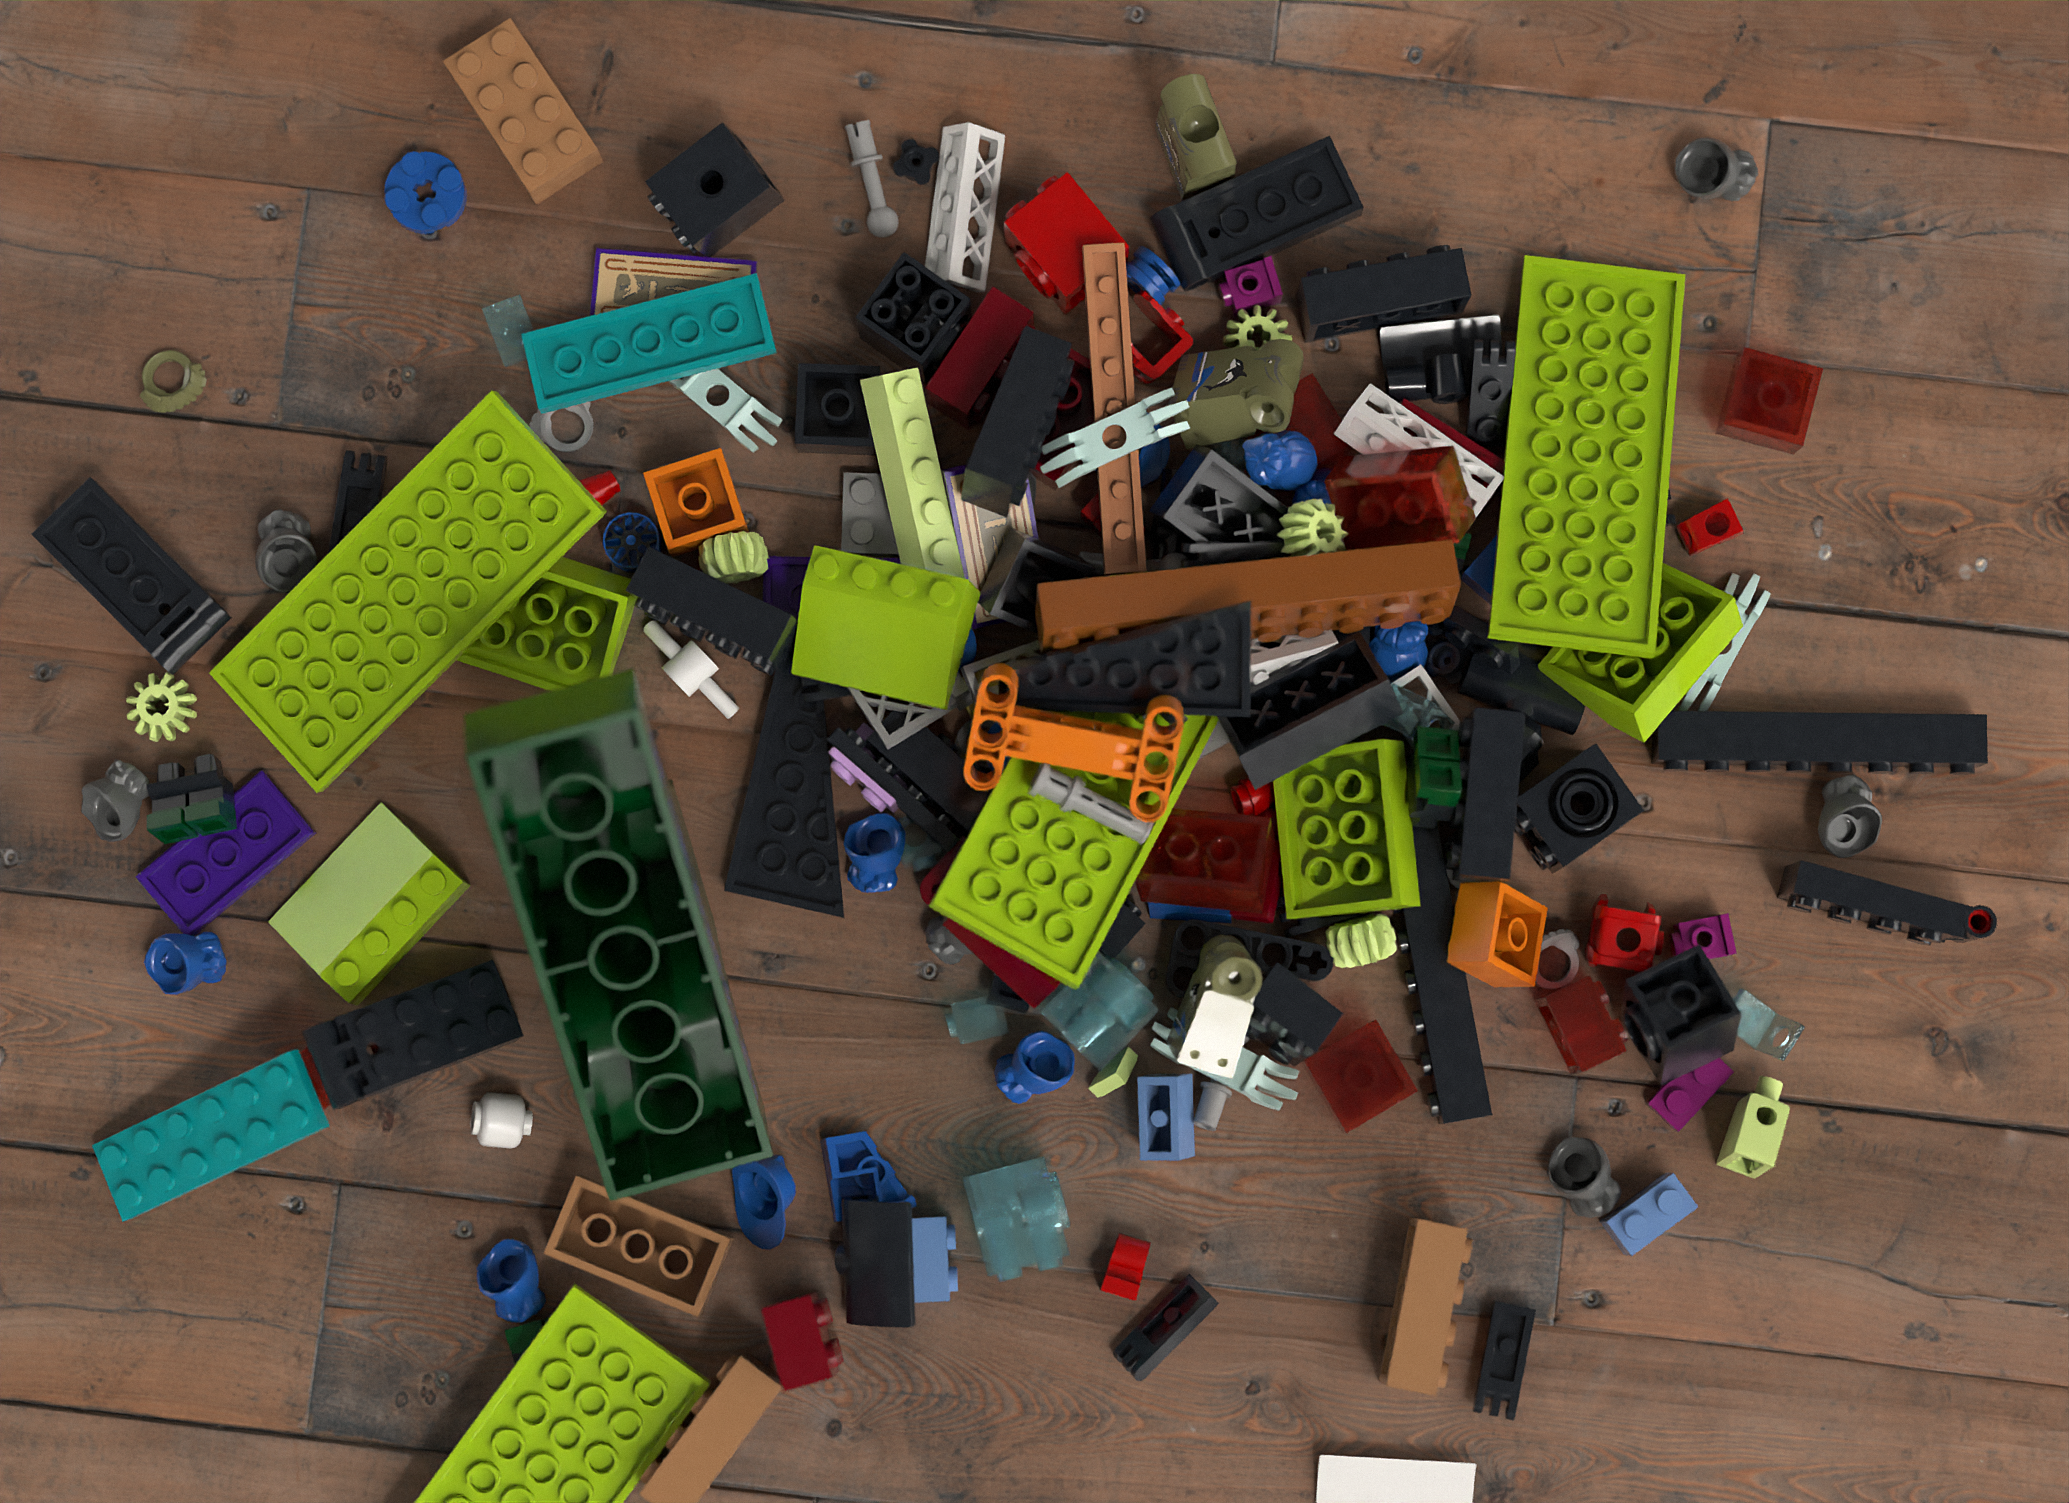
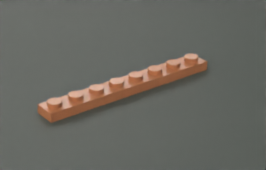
(1112, 392)

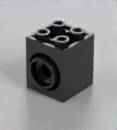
(688, 185)
(914, 317)
(1551, 824)
(1680, 1014)

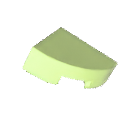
(1115, 1073)

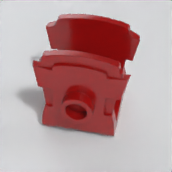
(1172, 326)
(1604, 928)

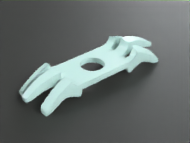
(734, 411)
(1139, 433)
(1718, 669)
(1247, 1072)

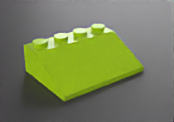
(882, 627)
(559, 629)
(1641, 691)
(1347, 832)
(368, 904)

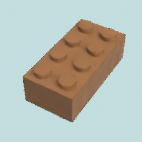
(523, 111)
(639, 1246)
(1424, 1306)
(715, 1433)

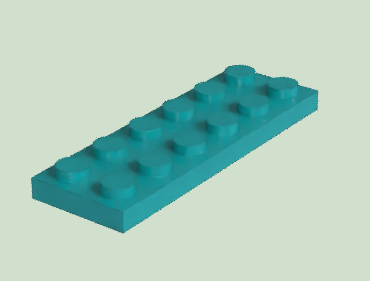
(648, 343)
(211, 1135)

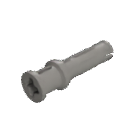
(1073, 795)

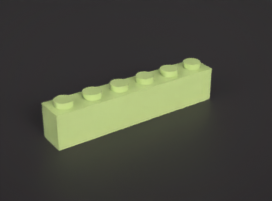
(911, 472)

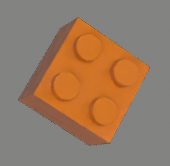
(695, 501)
(1497, 934)

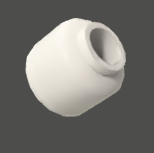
(500, 1120)

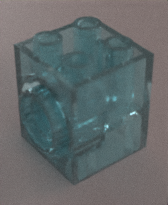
(1101, 1012)
(1018, 1218)

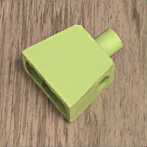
(1750, 1144)

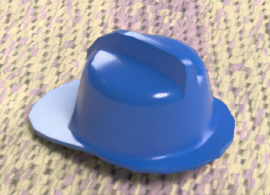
(761, 1197)

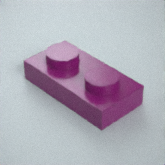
(1683, 1097)

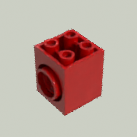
(1050, 238)

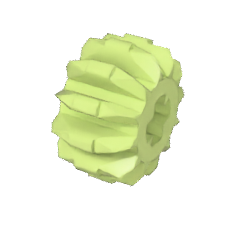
(1256, 324)
(1312, 529)
(734, 557)
(166, 691)
(1361, 940)

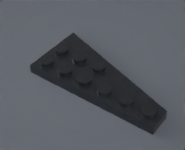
(1192, 658)
(788, 818)

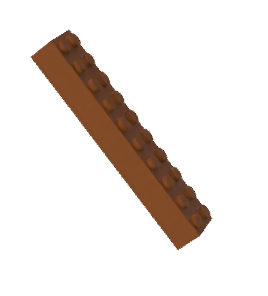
(1286, 594)

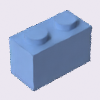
(1166, 1116)
(1648, 1214)
(931, 1259)

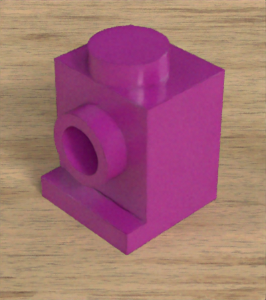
(1266, 293)
(1719, 932)

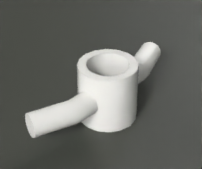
(690, 668)

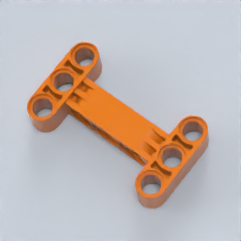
(1074, 742)

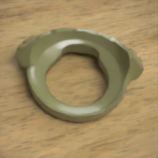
(158, 399)

